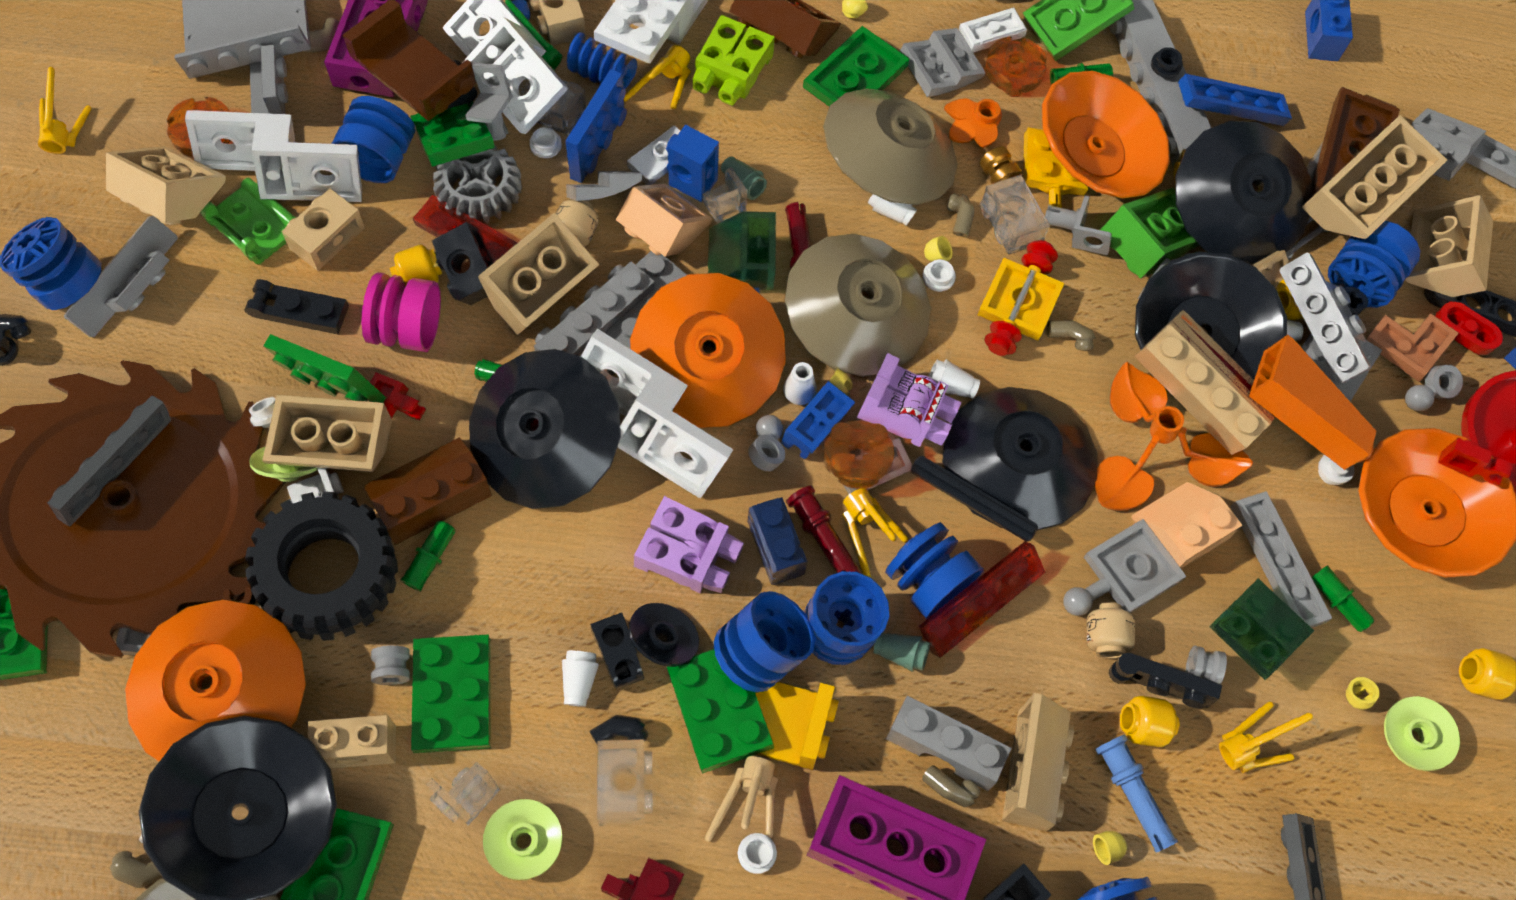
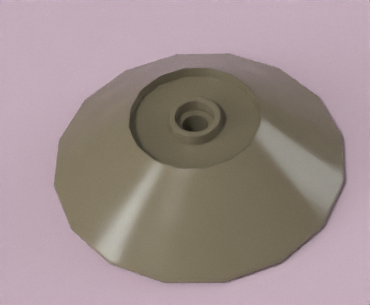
(890, 146)
(842, 324)

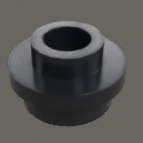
(1167, 62)

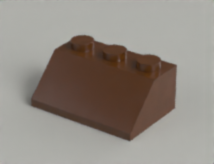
(790, 22)
(428, 490)

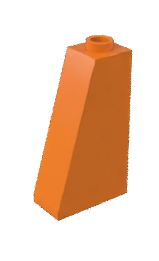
(1311, 404)

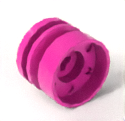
(401, 312)

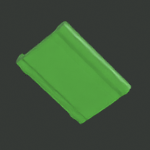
(249, 221)

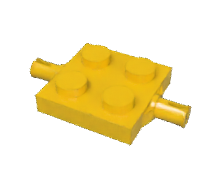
(1045, 171)

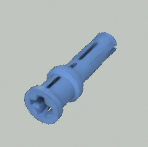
(1128, 775)

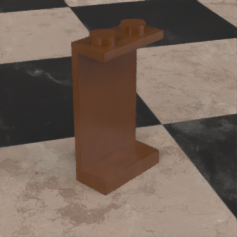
(407, 61)

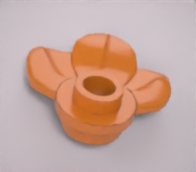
(972, 123)

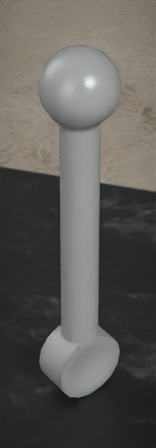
(1303, 241)

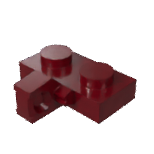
(654, 883)

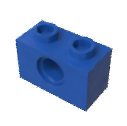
(1328, 29)
(692, 162)

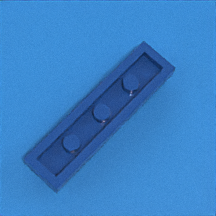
(1234, 100)

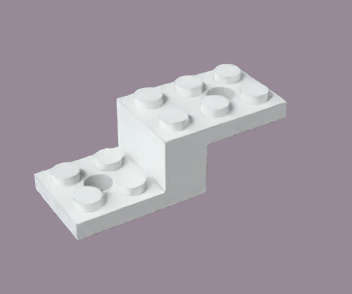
(656, 23)
(516, 50)
(269, 148)
(650, 426)

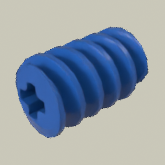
(596, 63)

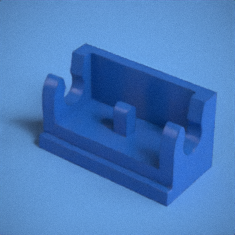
(817, 420)

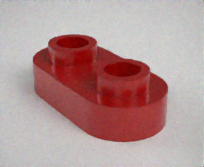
(1471, 328)

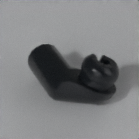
(15, 324)
(620, 726)

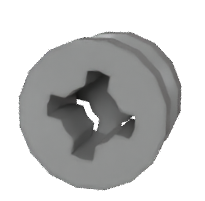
(1206, 664)
(390, 665)

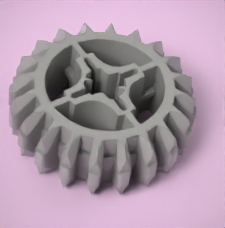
(476, 190)

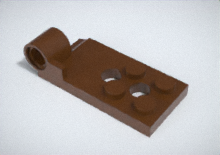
(1352, 123)

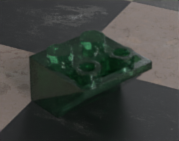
(745, 248)
(1261, 628)

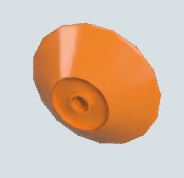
(1105, 134)
(747, 341)
(1469, 518)
(239, 645)

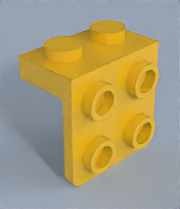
(797, 722)

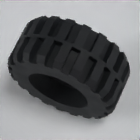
(310, 522)

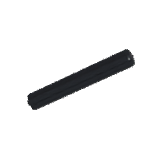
(974, 498)

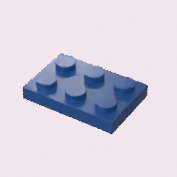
(596, 126)

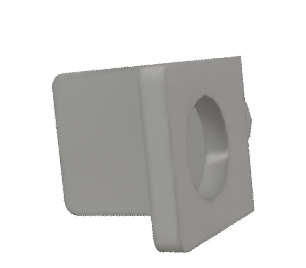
(491, 100)
(1075, 221)

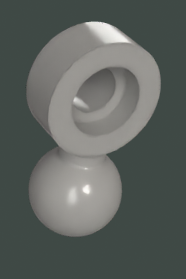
(1422, 396)
(766, 450)

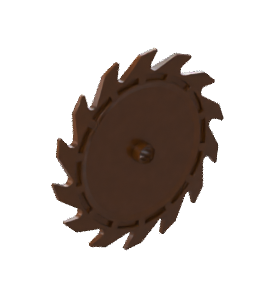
(136, 561)

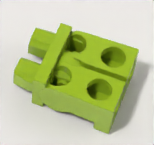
(731, 60)

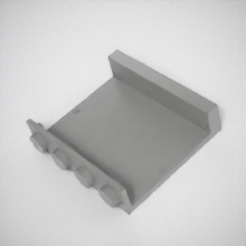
(231, 32)

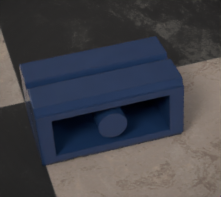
(777, 541)

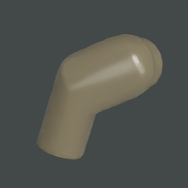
(321, 39)
(965, 214)
(1082, 334)
(947, 788)
(133, 872)

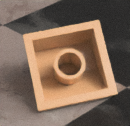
(662, 218)
(1189, 522)

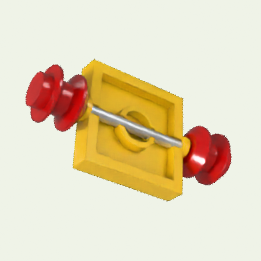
(1021, 298)

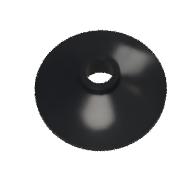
(663, 634)

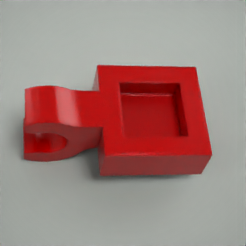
(396, 397)

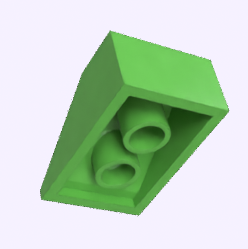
(1149, 232)

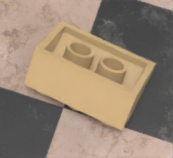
(161, 182)
(1453, 247)
(536, 273)
(327, 433)
(1038, 764)

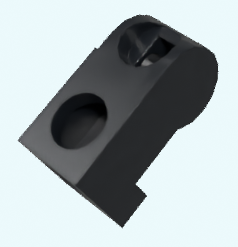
(617, 650)

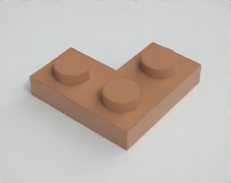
(1416, 351)

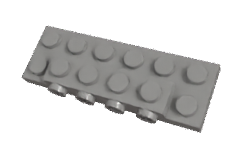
(611, 307)

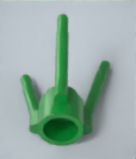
(551, 55)

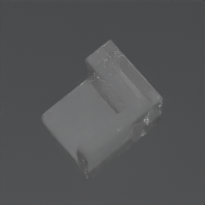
(726, 199)

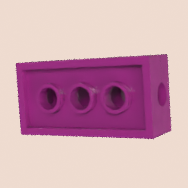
(342, 68)
(915, 830)

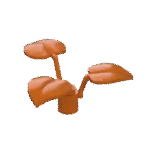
(1139, 396)

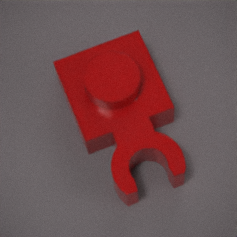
(1471, 459)

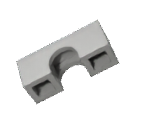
(966, 749)

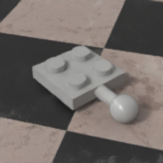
(1130, 568)

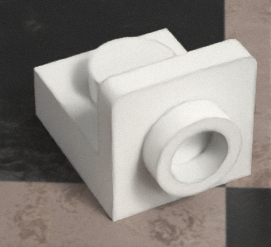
(317, 485)

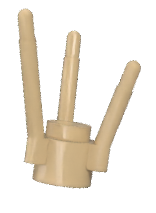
(756, 778)

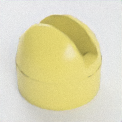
(854, 8)
(938, 249)
(842, 381)
(1357, 687)
(1109, 846)

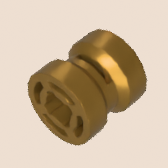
(999, 165)

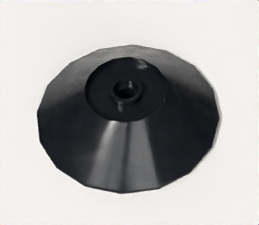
(1218, 194)
(1220, 295)
(574, 432)
(1039, 484)
(230, 766)

